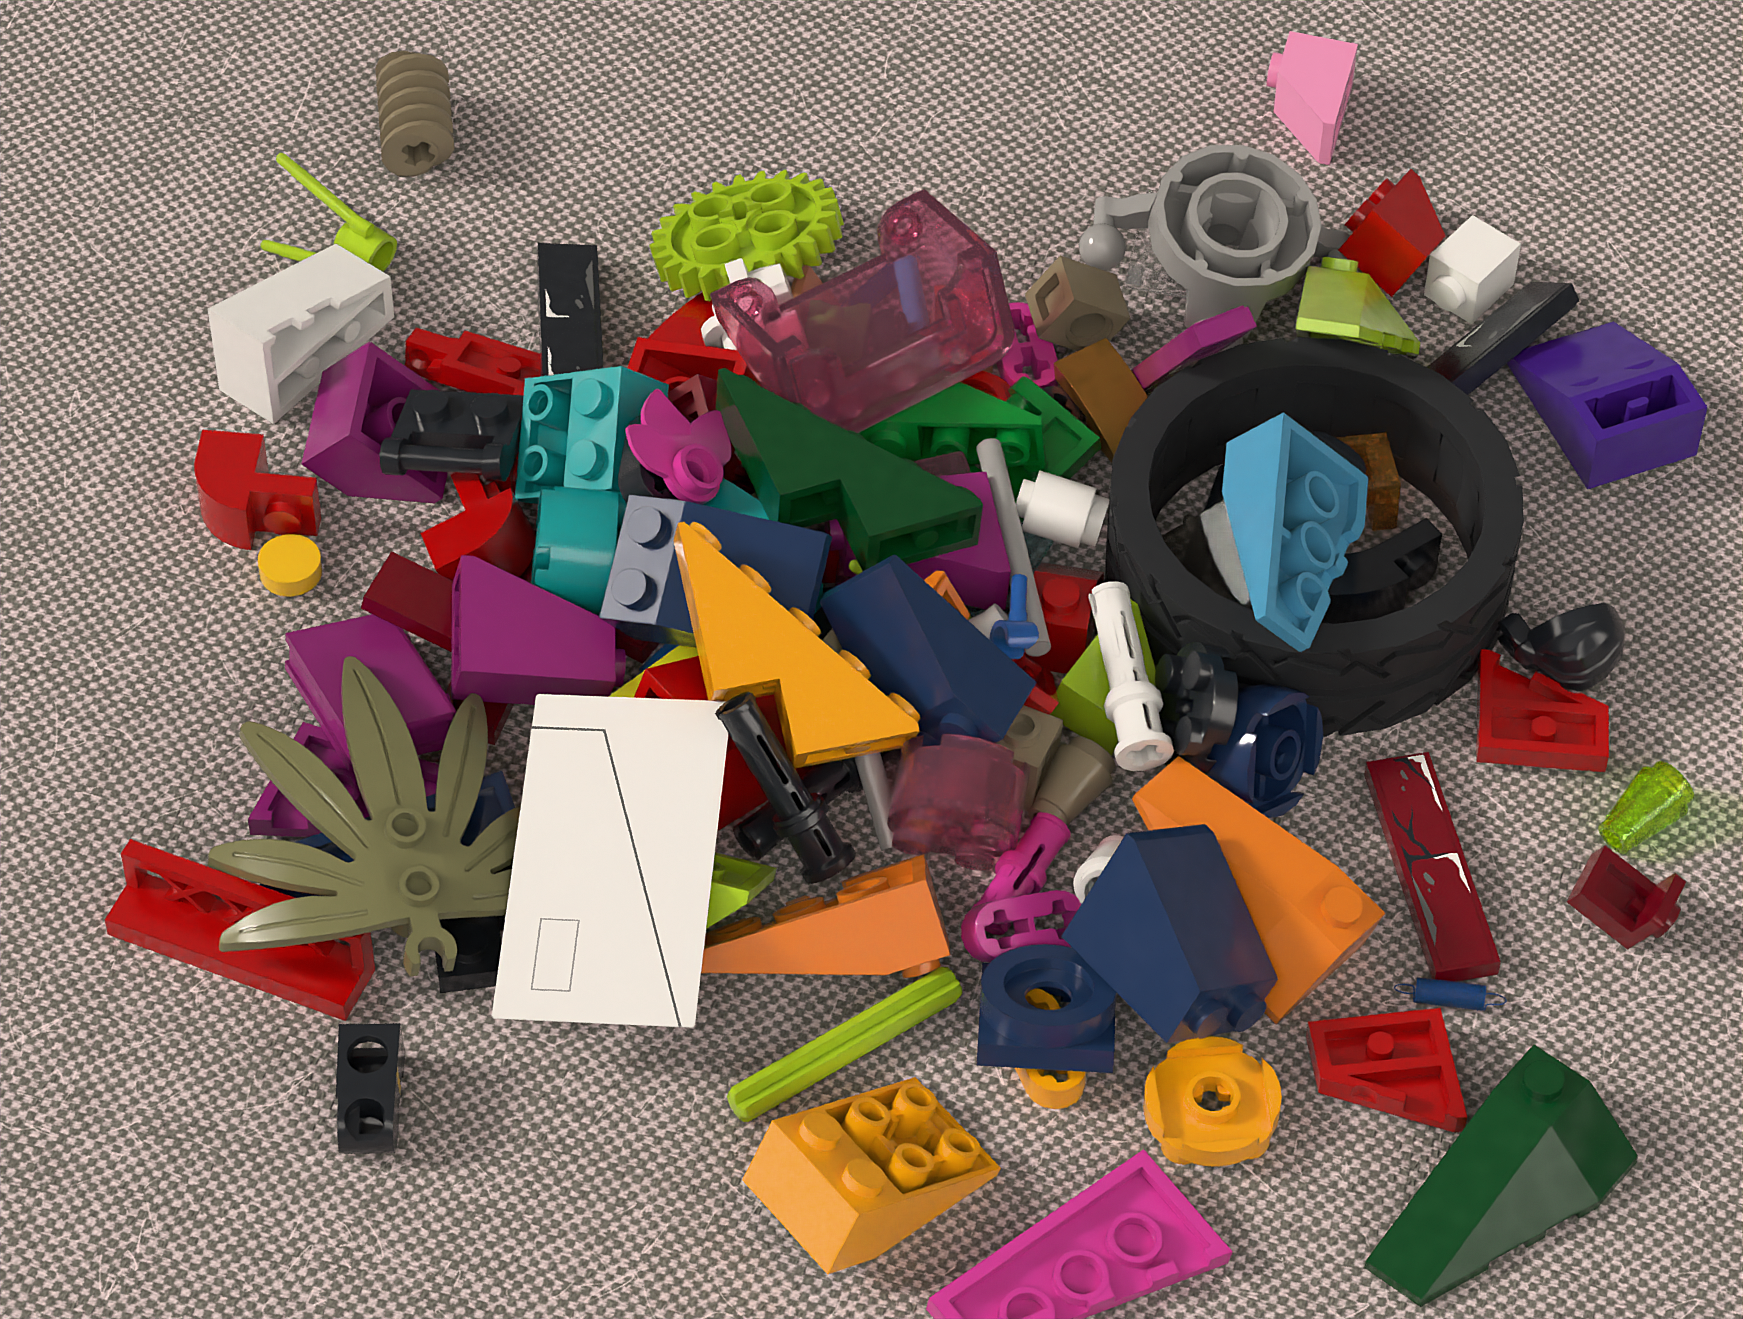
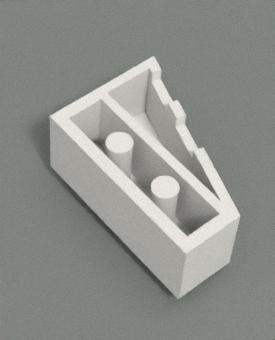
(294, 326)

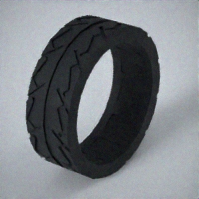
(1355, 671)

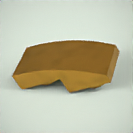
(1102, 390)

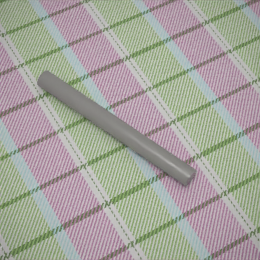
(993, 462)

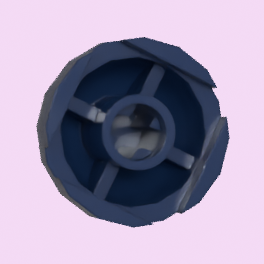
(1269, 748)

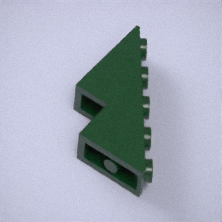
(821, 473)

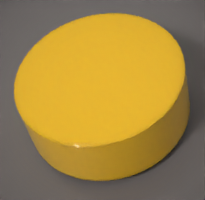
(289, 565)

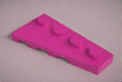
(1091, 1253)

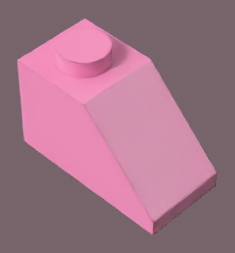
(1313, 89)

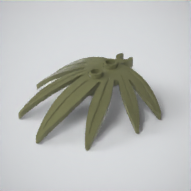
(405, 858)

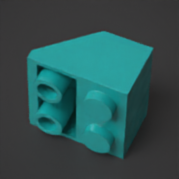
(577, 428)

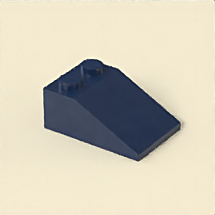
(645, 580)
(926, 653)

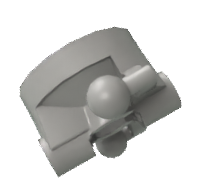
(1228, 199)

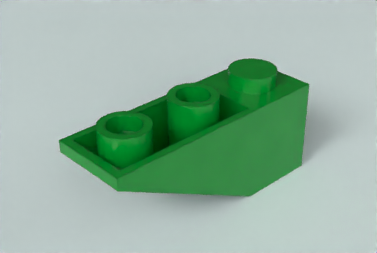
(958, 422)

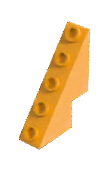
(763, 649)

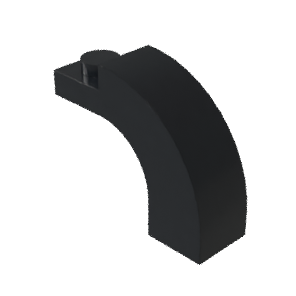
(1379, 577)

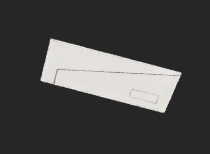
(613, 862)

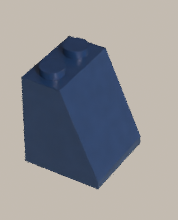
(1175, 935)

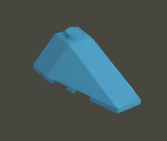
(1292, 520)

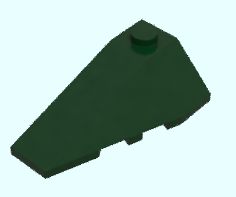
(1517, 1168)

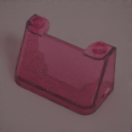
(882, 330)

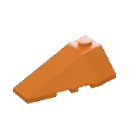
(1297, 898)
(873, 927)

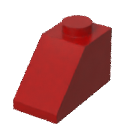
(1066, 612)

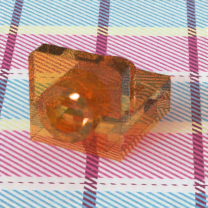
(1383, 479)

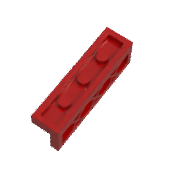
(186, 921)

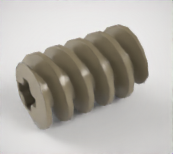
(413, 112)

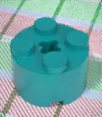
(576, 543)

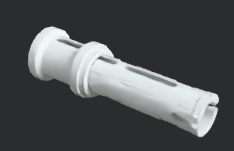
(1132, 699)

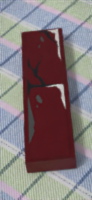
(1432, 868)

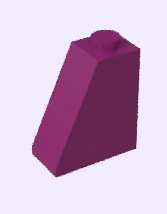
(976, 572)
(525, 640)

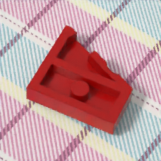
(1537, 721)
(1390, 1065)

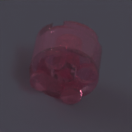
(958, 800)

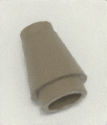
(1074, 779)

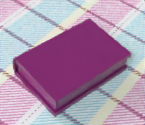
(388, 652)

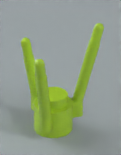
(355, 234)

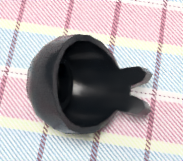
(1569, 648)

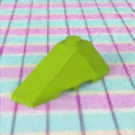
(1352, 308)

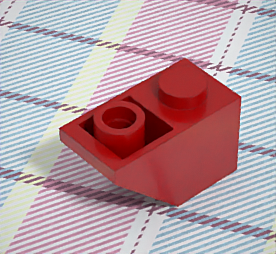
(1393, 232)

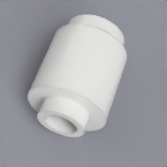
(1061, 510)

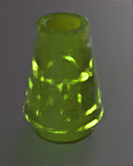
(1646, 807)

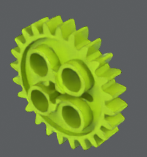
(751, 220)

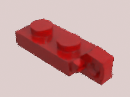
(470, 362)

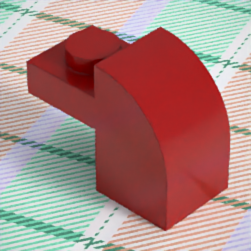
(243, 497)
(489, 529)

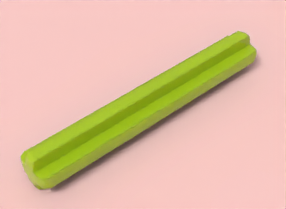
(844, 1044)

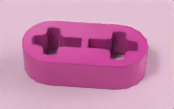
(1033, 353)
(1022, 912)

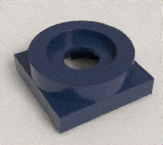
(1035, 1038)

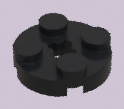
(1197, 701)

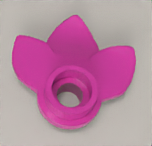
(681, 452)

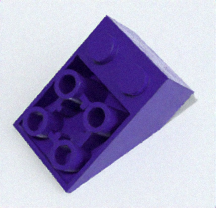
(1612, 402)

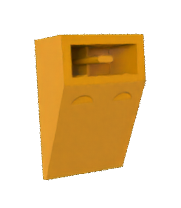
(866, 1171)

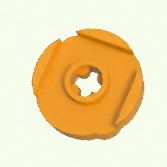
(1206, 1136)

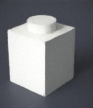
(1472, 269)

